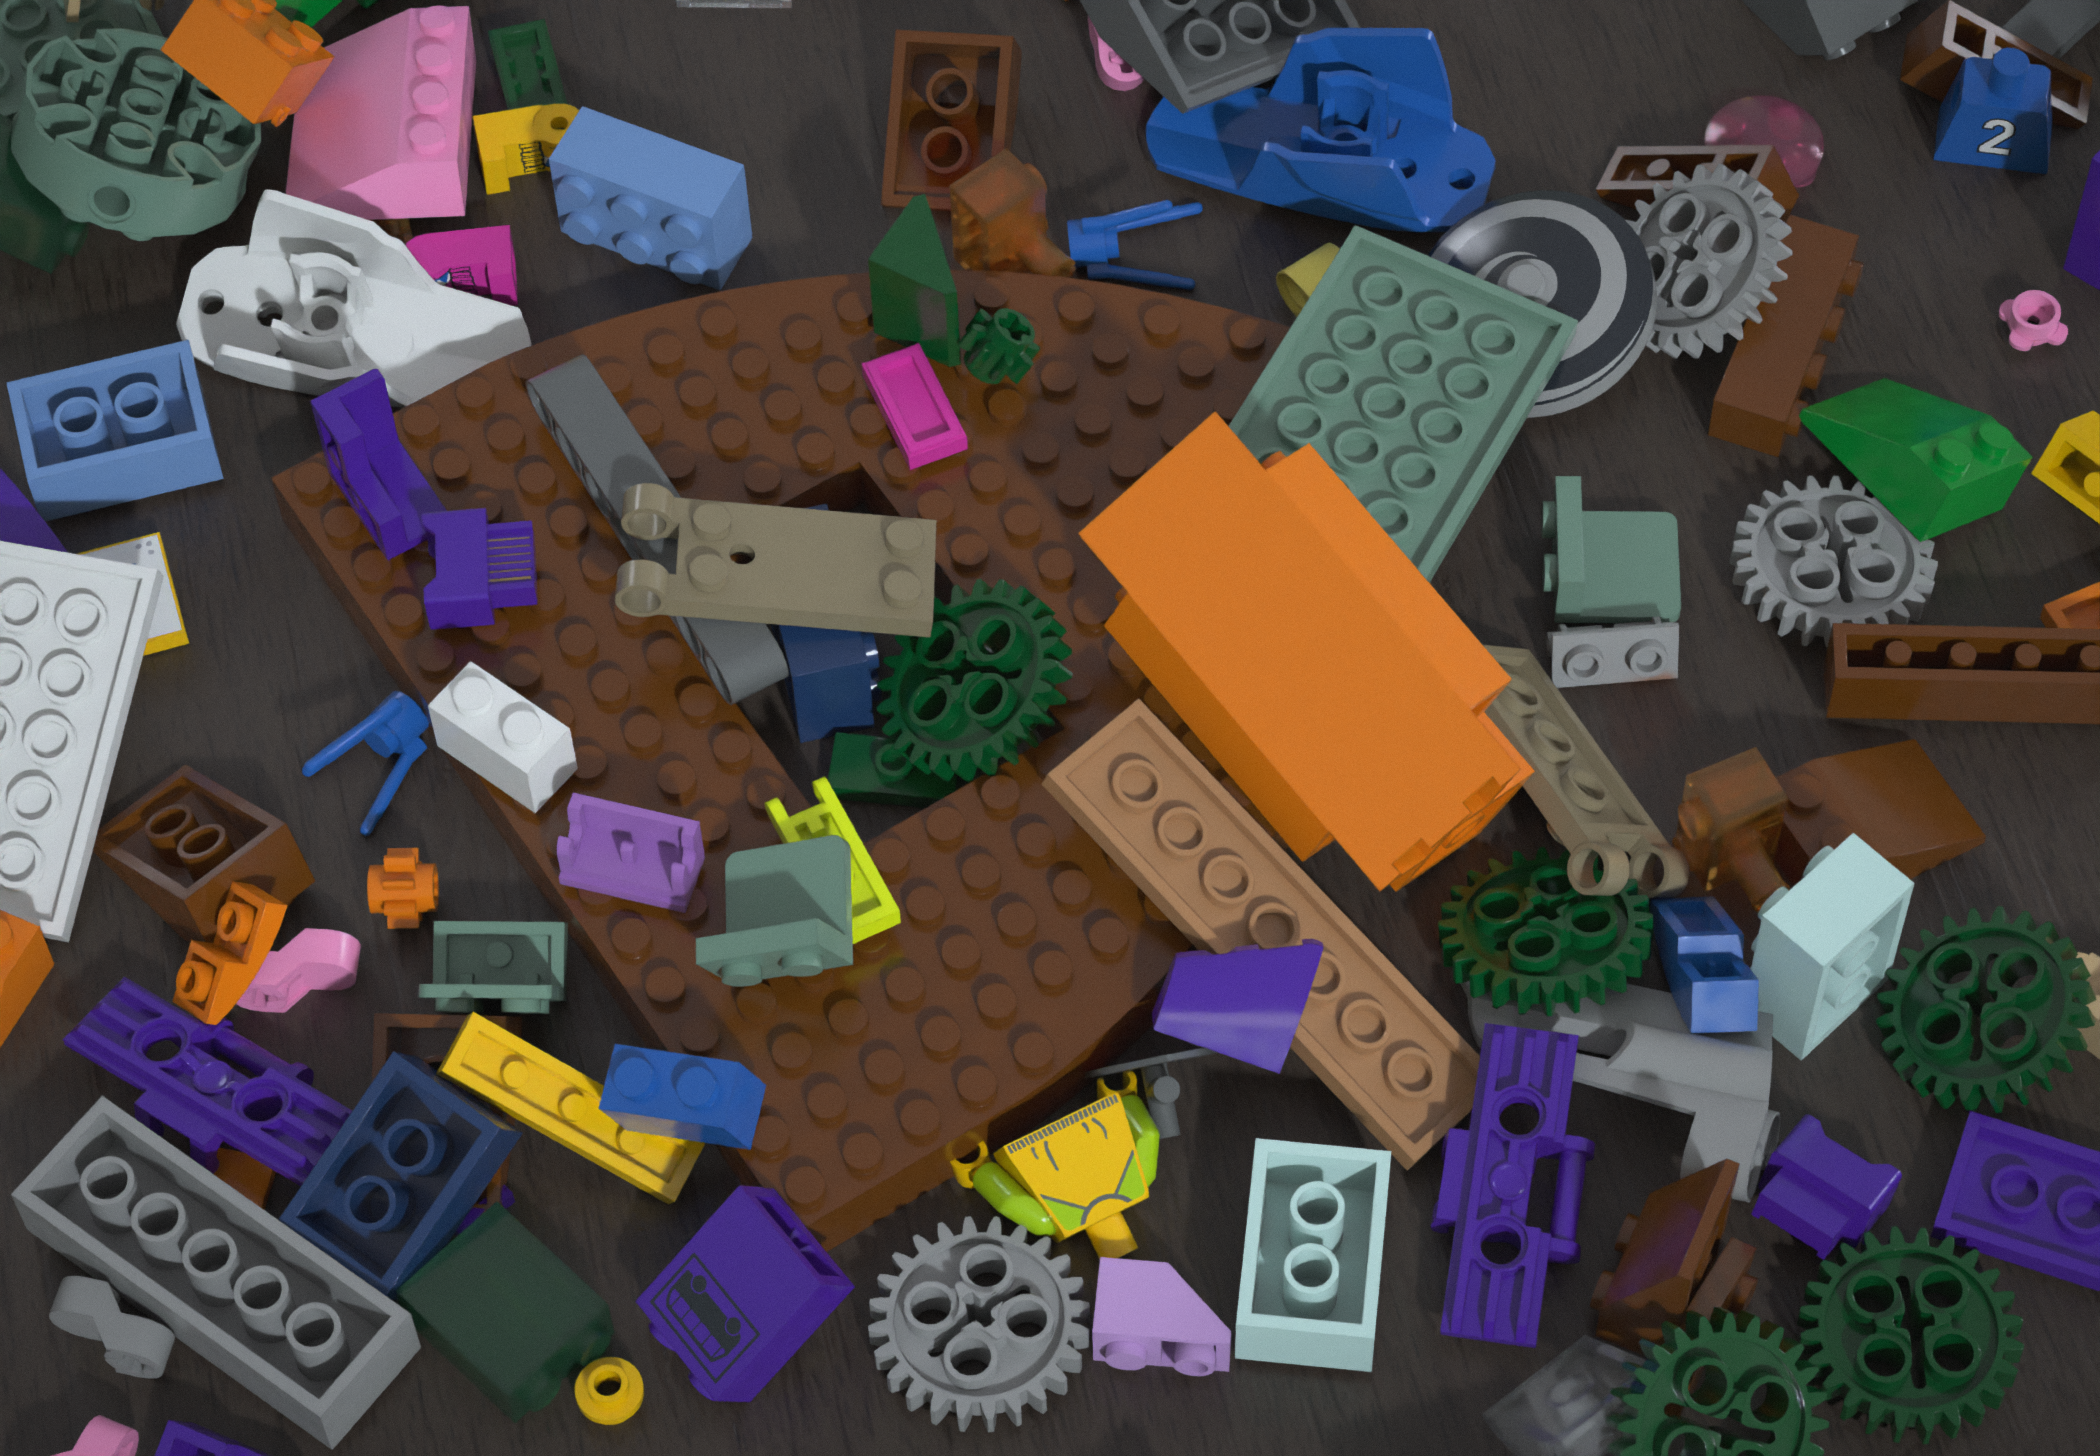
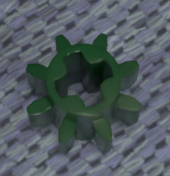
(999, 346)

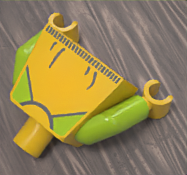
(1075, 1171)

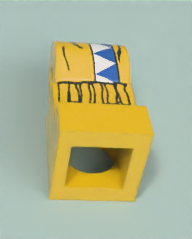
(519, 141)

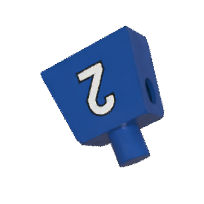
(1997, 114)

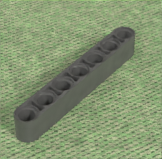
(608, 461)

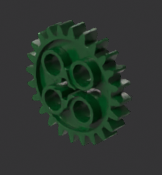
(975, 681)
(1539, 938)
(2044, 1010)
(1970, 1331)
(1736, 1361)

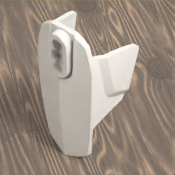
(346, 305)

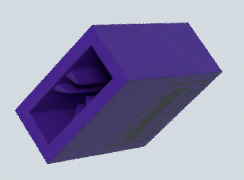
(743, 1295)

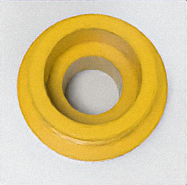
(612, 1408)

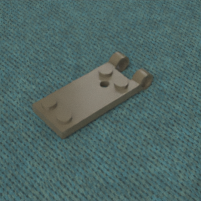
(803, 572)
(1579, 788)

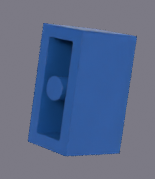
(682, 1096)

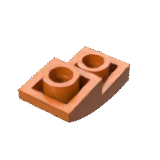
(221, 971)

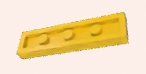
(563, 1107)

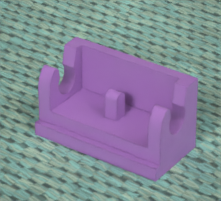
(630, 852)

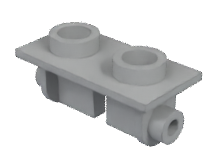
(1613, 654)

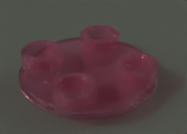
(1772, 122)

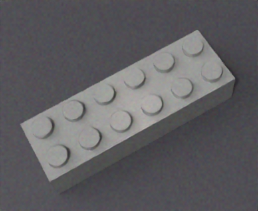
(217, 1272)

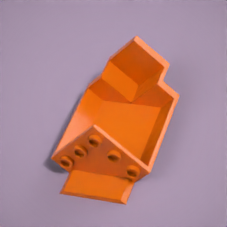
(1307, 654)

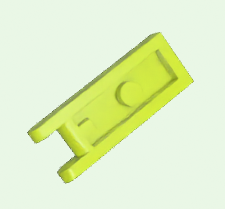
(871, 901)

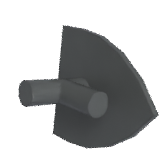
(1159, 1087)

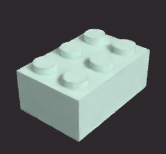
(1828, 942)
(1312, 1255)

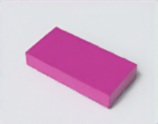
(914, 406)

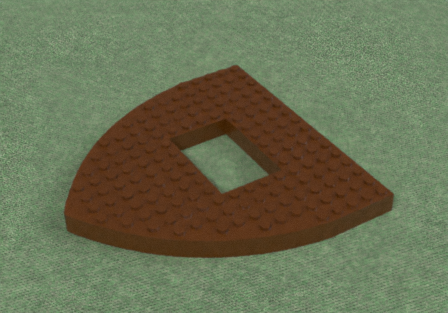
(1016, 929)

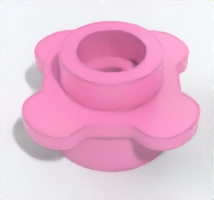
(2038, 308)

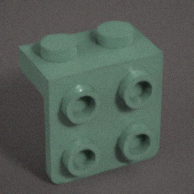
(1609, 561)
(783, 913)
(497, 962)

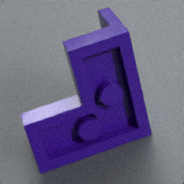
(372, 464)

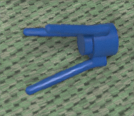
(1096, 240)
(388, 730)

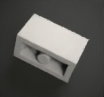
(503, 737)

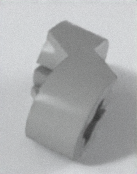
(131, 1342)

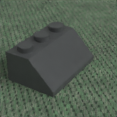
(1827, 25)

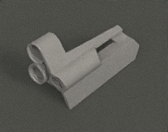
(1659, 1061)

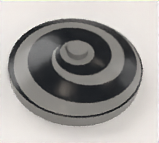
(1575, 261)

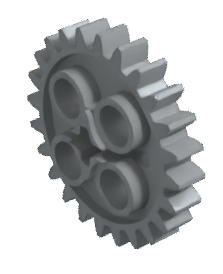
(1710, 256)
(1788, 570)
(1017, 1366)

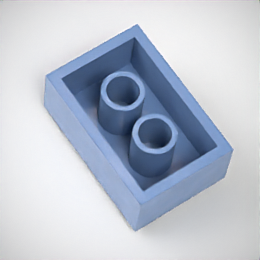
(651, 198)
(114, 430)

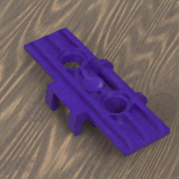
(266, 1117)
(1490, 1184)

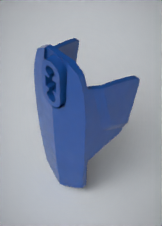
(1338, 135)

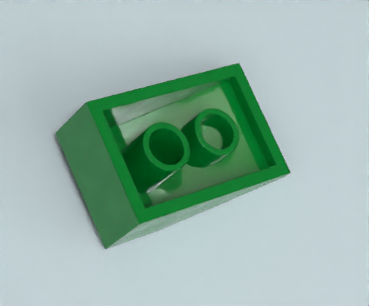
(1920, 454)

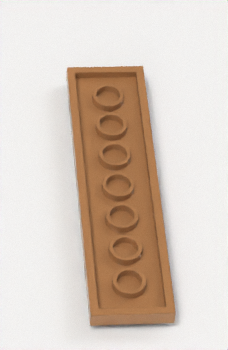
(1236, 887)

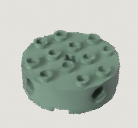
(130, 137)

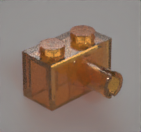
(1003, 220)
(1733, 825)

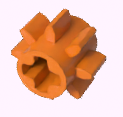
(403, 888)

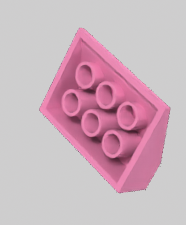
(390, 120)

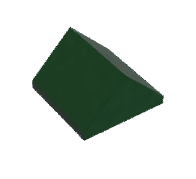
(914, 286)

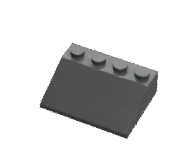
(1210, 47)

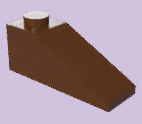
(1953, 34)
(1638, 168)

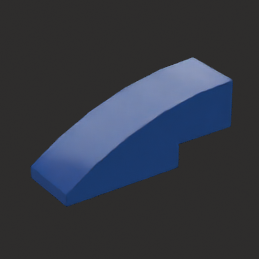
(1705, 965)

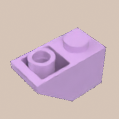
(1155, 1319)

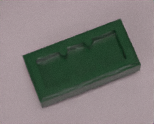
(526, 65)
(874, 772)

